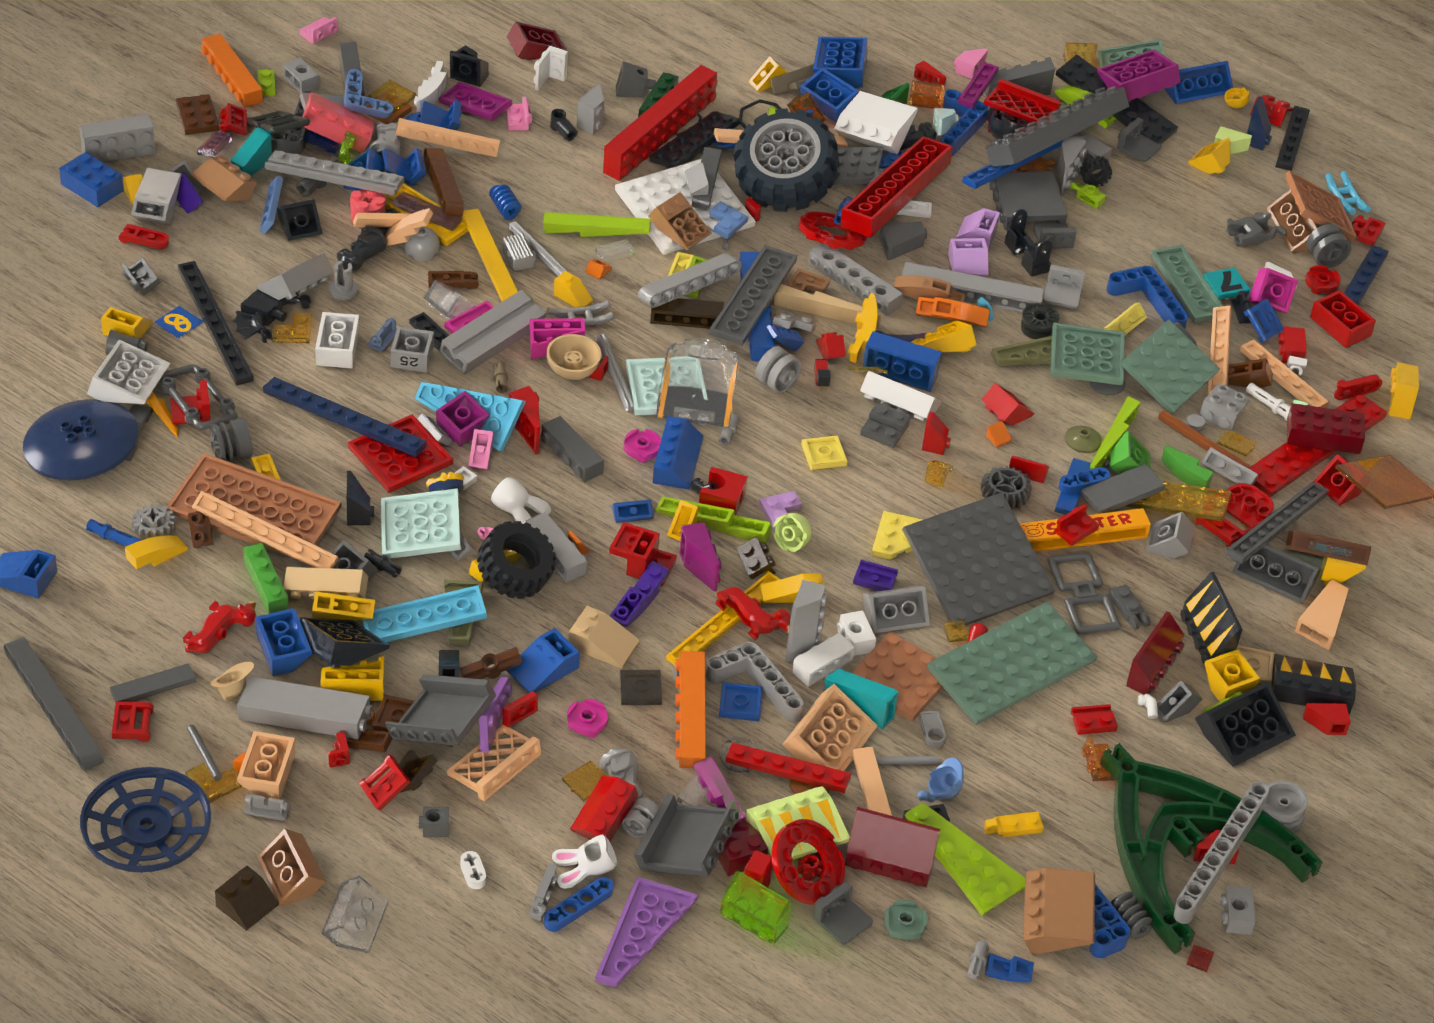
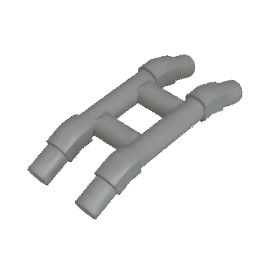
(587, 310)

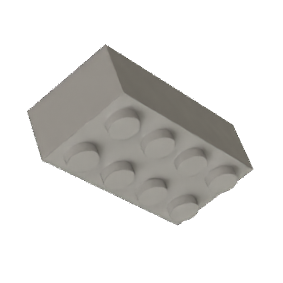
(118, 138)

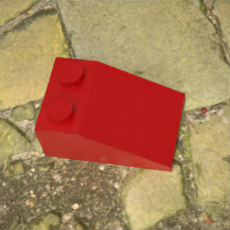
(529, 421)

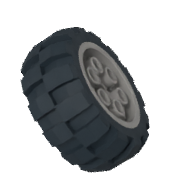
(797, 184)

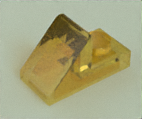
(937, 472)

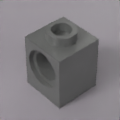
(435, 822)

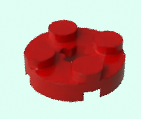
(1322, 280)

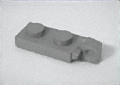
(543, 894)

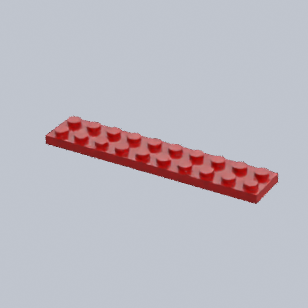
(1293, 461)

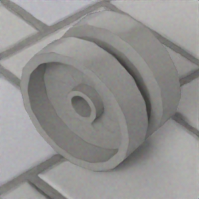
(778, 369)
(1287, 804)

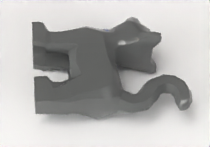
(1251, 229)

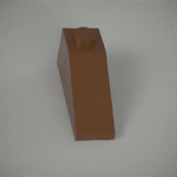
(1249, 372)

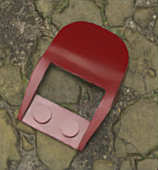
(1247, 505)

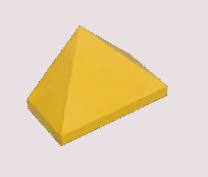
(685, 515)

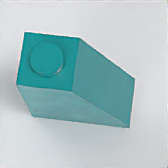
(254, 152)

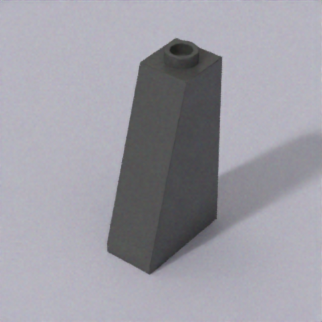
(349, 60)

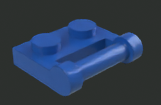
(1267, 318)

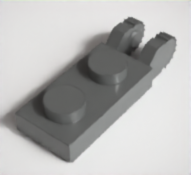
(1129, 606)

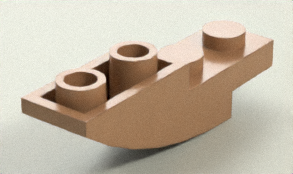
(926, 287)

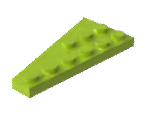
(976, 870)

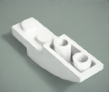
(433, 87)

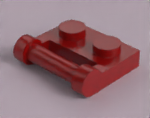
(125, 720)
(387, 786)

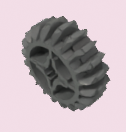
(1011, 482)

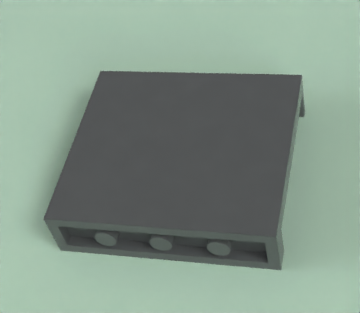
(1029, 191)
(443, 710)
(686, 838)

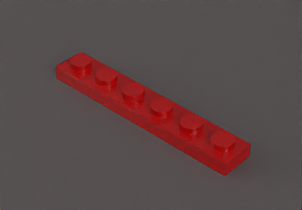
(788, 767)

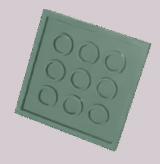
(1116, 54)
(1087, 354)
(1170, 366)

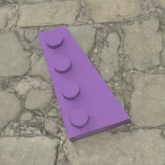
(492, 715)

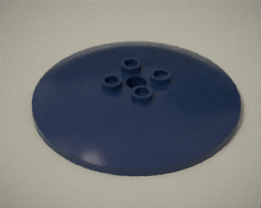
(105, 439)

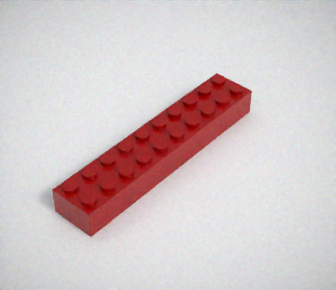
(659, 122)
(896, 186)

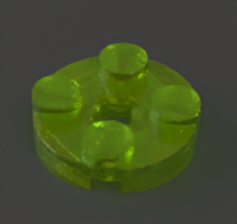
(348, 143)

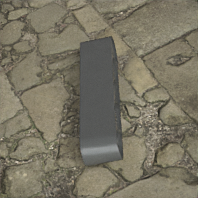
(711, 161)

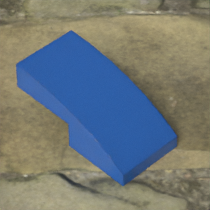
(1009, 970)

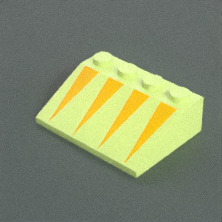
(811, 805)

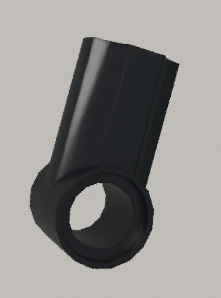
(562, 124)

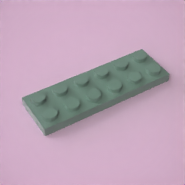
(1186, 282)

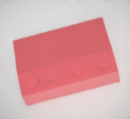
(334, 120)

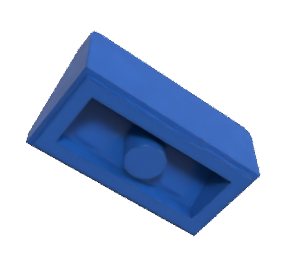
(632, 510)

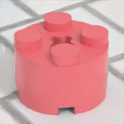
(366, 202)

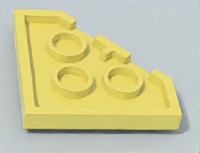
(890, 537)

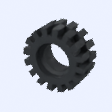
(1096, 164)

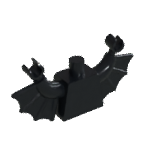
(261, 310)

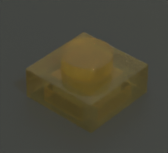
(956, 631)

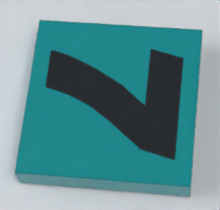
(1226, 283)

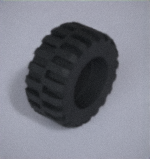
(505, 576)

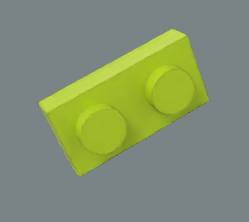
(266, 80)

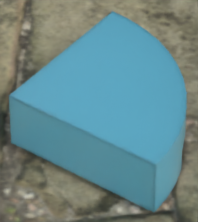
(983, 303)

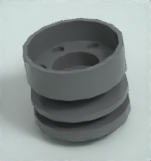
(227, 441)

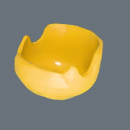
(1237, 97)

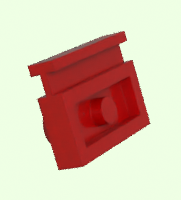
(1094, 719)

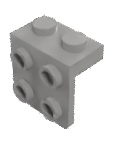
(1064, 287)
(1223, 406)

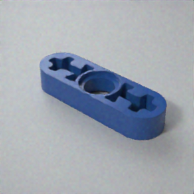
(1071, 483)

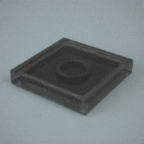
(640, 687)

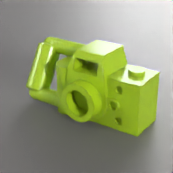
(1089, 194)

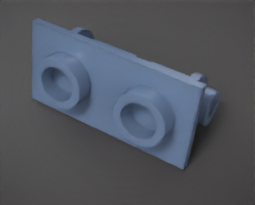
(384, 335)

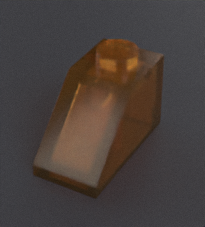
(806, 102)

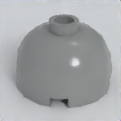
(423, 245)

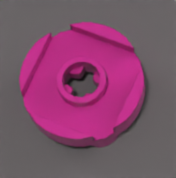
(640, 452)
(583, 726)

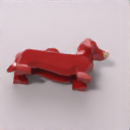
(752, 614)
(217, 624)

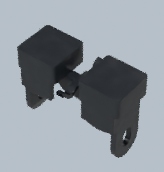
(1019, 242)

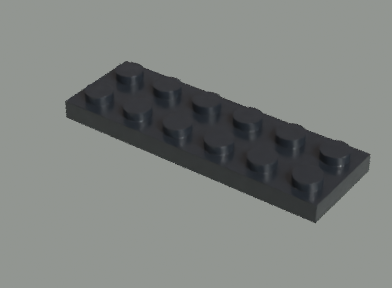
(693, 140)

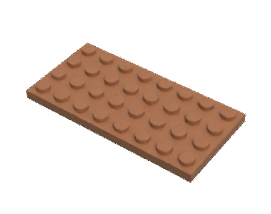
(262, 496)

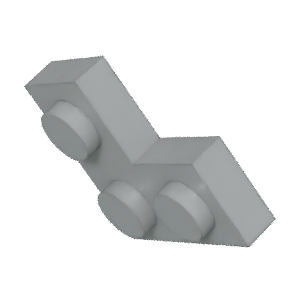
(788, 320)

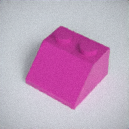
(1275, 287)

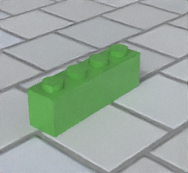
(265, 578)

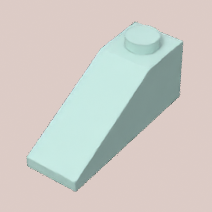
(944, 120)

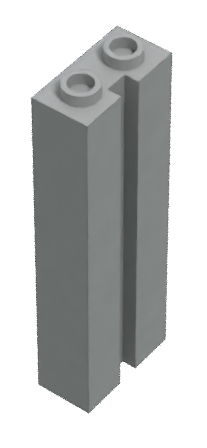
(491, 332)
(304, 707)

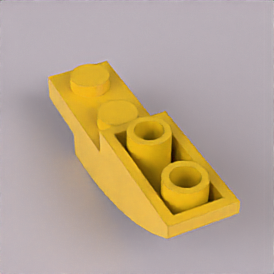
(866, 323)

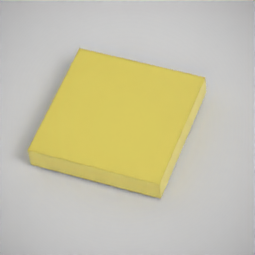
(824, 452)

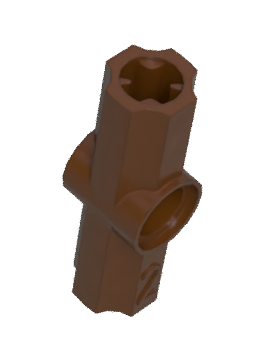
(501, 661)

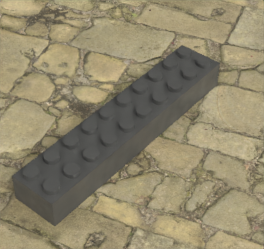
(1057, 126)

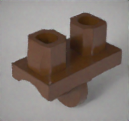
(200, 530)

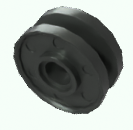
(1038, 320)

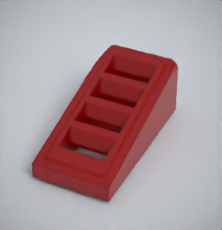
(927, 73)

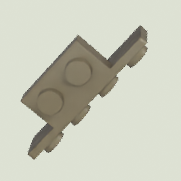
(791, 80)

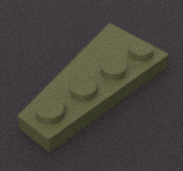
(1024, 353)

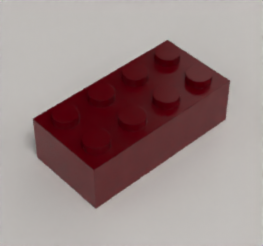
(1325, 428)

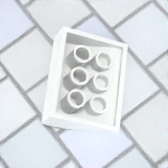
(876, 121)
(127, 375)

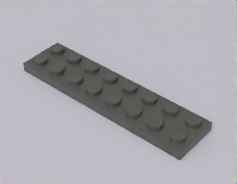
(753, 295)

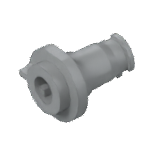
(343, 286)

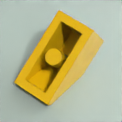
(768, 70)
(571, 290)

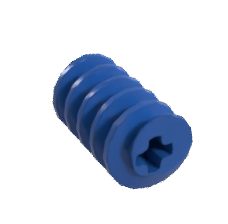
(505, 201)

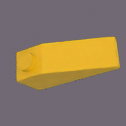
(786, 589)
(342, 607)

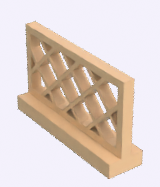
(505, 768)

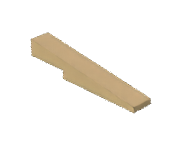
(819, 304)

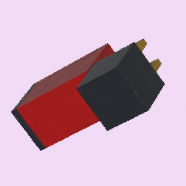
(822, 374)

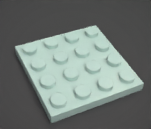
(644, 383)
(420, 523)

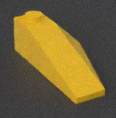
(949, 338)

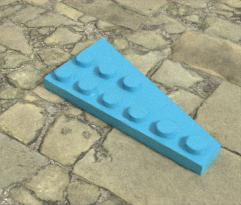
(502, 410)

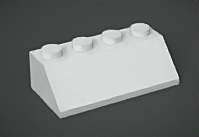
(899, 395)

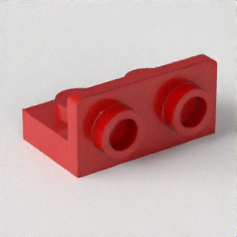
(233, 119)
(1076, 525)

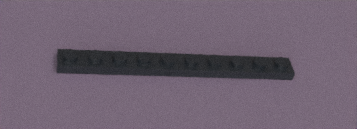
(215, 323)

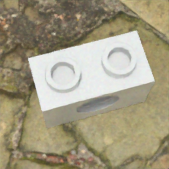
(857, 631)

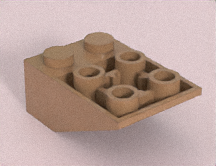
(679, 221)

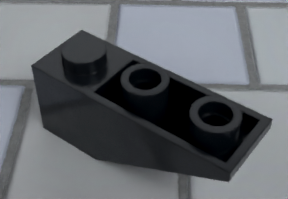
(449, 663)

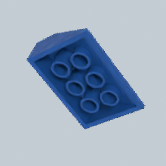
(843, 57)

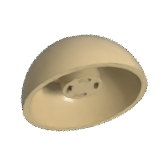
(573, 356)

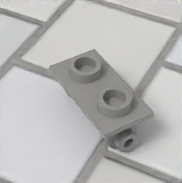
(266, 808)

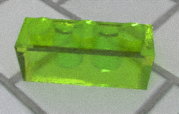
(756, 908)

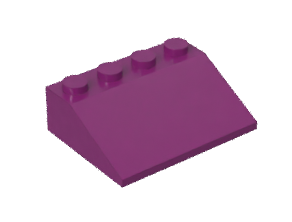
(1141, 74)

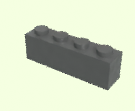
(572, 449)

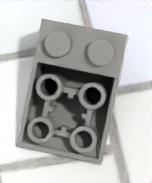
(1069, 161)
(156, 196)

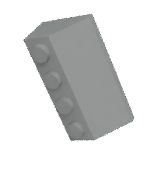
(298, 278)
(806, 619)

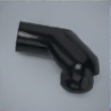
(697, 485)

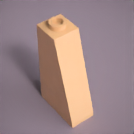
(1323, 615)

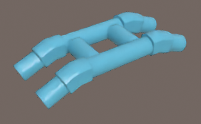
(1348, 188)

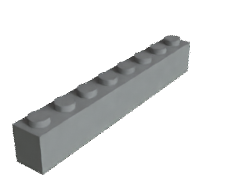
(995, 292)

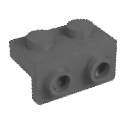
(141, 275)

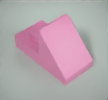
(481, 449)

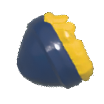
(446, 482)

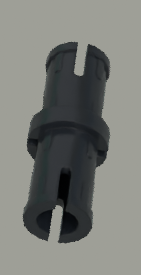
(383, 563)

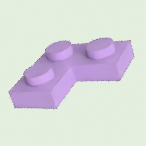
(779, 505)

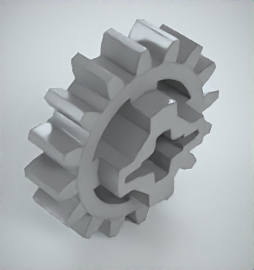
(153, 521)

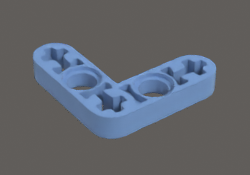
(356, 98)

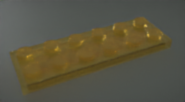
(1189, 499)

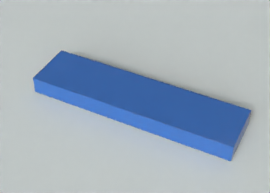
(1068, 502)

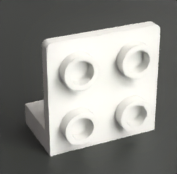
(551, 64)

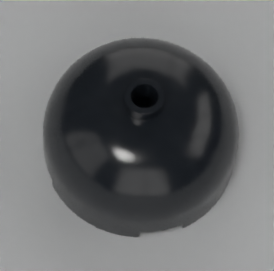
(1004, 123)

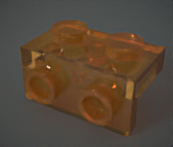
(1093, 755)

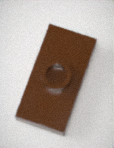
(371, 740)

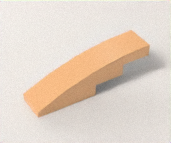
(408, 226)

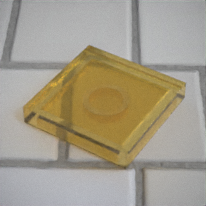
(394, 94)

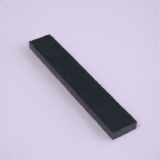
(1292, 138)

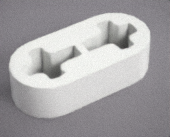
(469, 870)

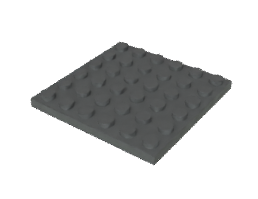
(978, 560)

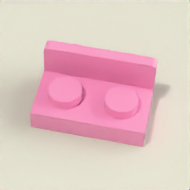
(320, 29)
(519, 116)

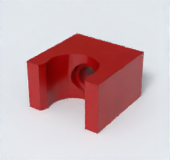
(728, 492)

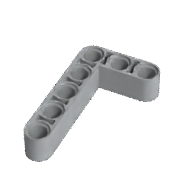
(753, 660)

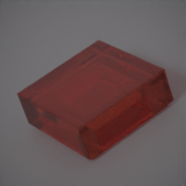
(1200, 958)

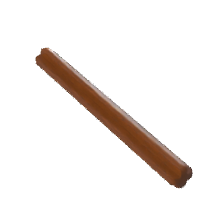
(1195, 436)

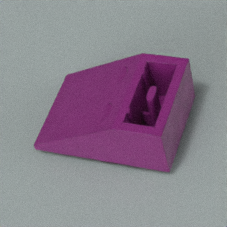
(700, 554)

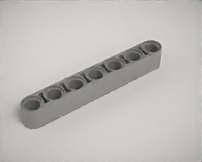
(689, 280)

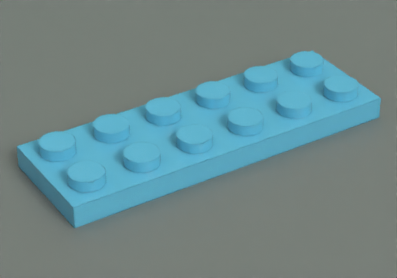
(427, 614)

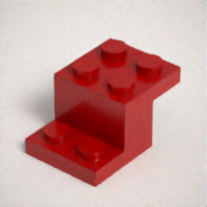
(640, 549)

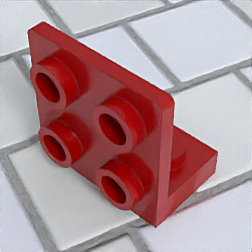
(1275, 110)
(200, 401)

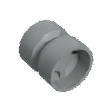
(640, 817)

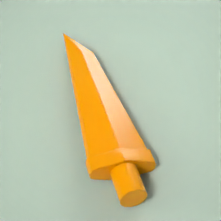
(162, 411)

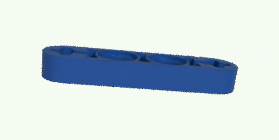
(581, 906)

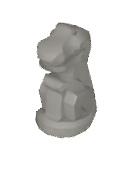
(386, 138)
(621, 764)

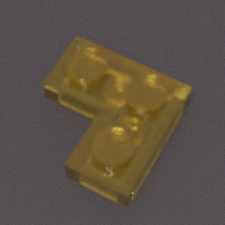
(297, 332)
(212, 788)

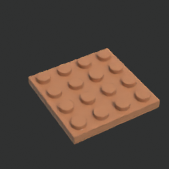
(1319, 204)
(903, 668)

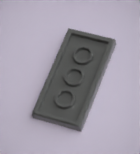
(1122, 489)

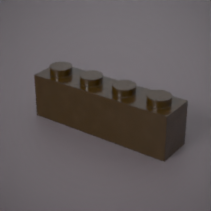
(687, 313)

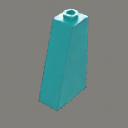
(872, 698)

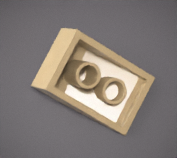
(602, 638)

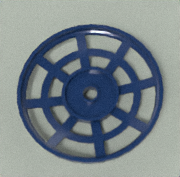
(142, 813)

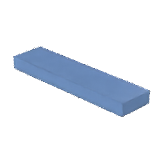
(271, 204)

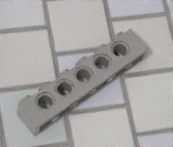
(855, 277)

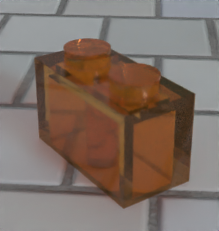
(926, 94)

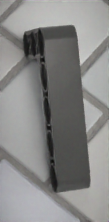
(291, 141)

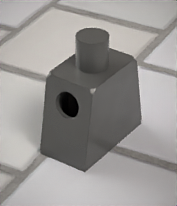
(633, 81)

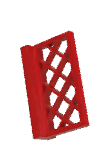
(1021, 96)

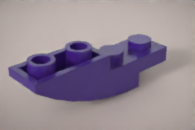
(641, 595)

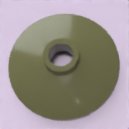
(1083, 439)

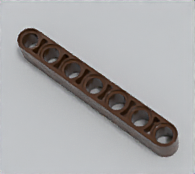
(443, 182)

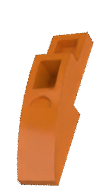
(952, 310)

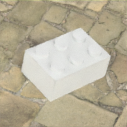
(337, 340)

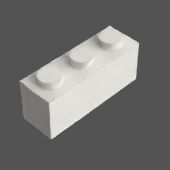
(823, 659)

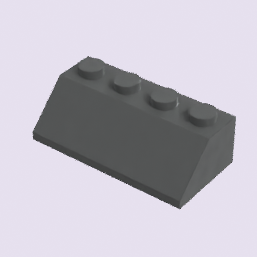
(1279, 573)

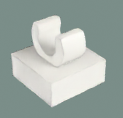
(1297, 363)

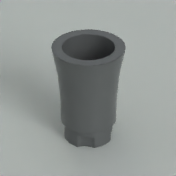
(114, 336)

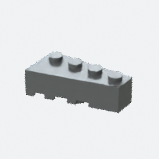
(1035, 76)

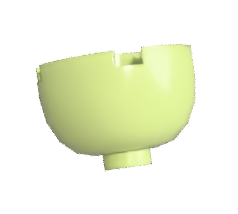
(792, 531)

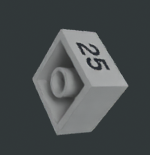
(412, 349)

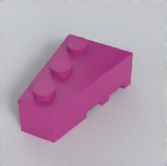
(545, 330)

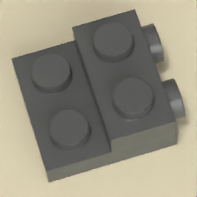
(886, 424)

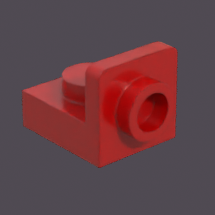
(340, 754)

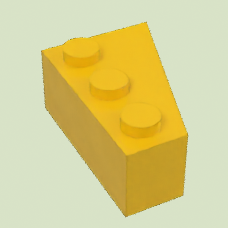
(1403, 390)
(362, 678)

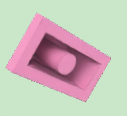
(969, 62)

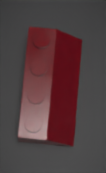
(1156, 655)

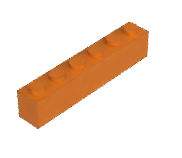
(232, 70)
(691, 708)

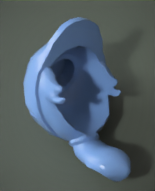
(945, 781)

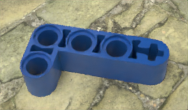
(1111, 929)

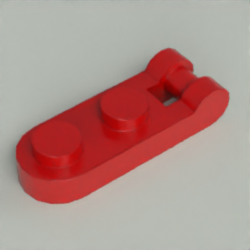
(144, 237)
(1350, 388)

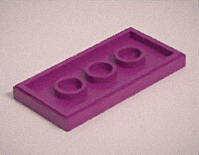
(476, 101)

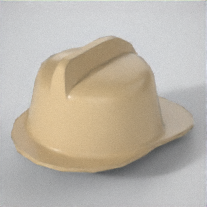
(233, 680)

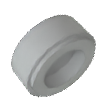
(1196, 422)

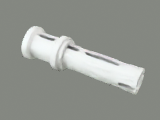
(1277, 407)

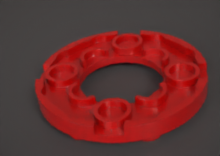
(809, 226)
(787, 874)

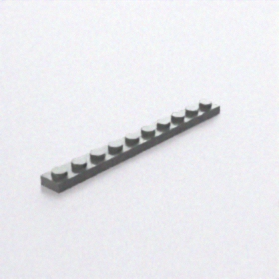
(1276, 522)

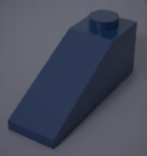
(1259, 126)

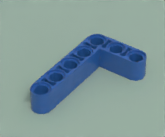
(967, 125)
(1154, 288)

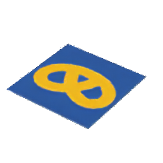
(178, 322)

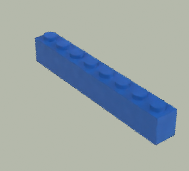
(760, 338)

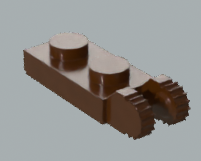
(454, 279)

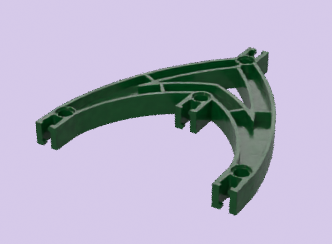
(1197, 809)

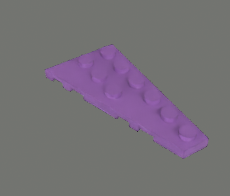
(644, 921)

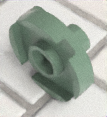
(905, 930)

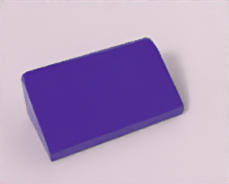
(188, 196)

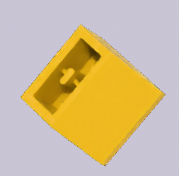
(124, 323)

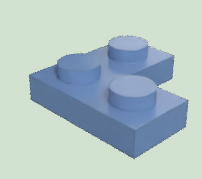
(729, 218)

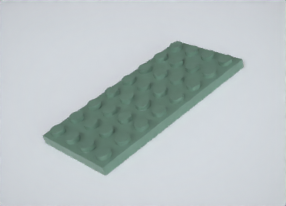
(1011, 662)

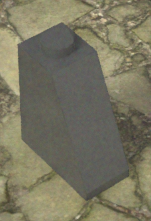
(901, 238)

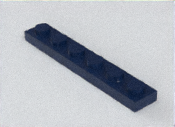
(1366, 274)

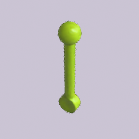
(1221, 702)

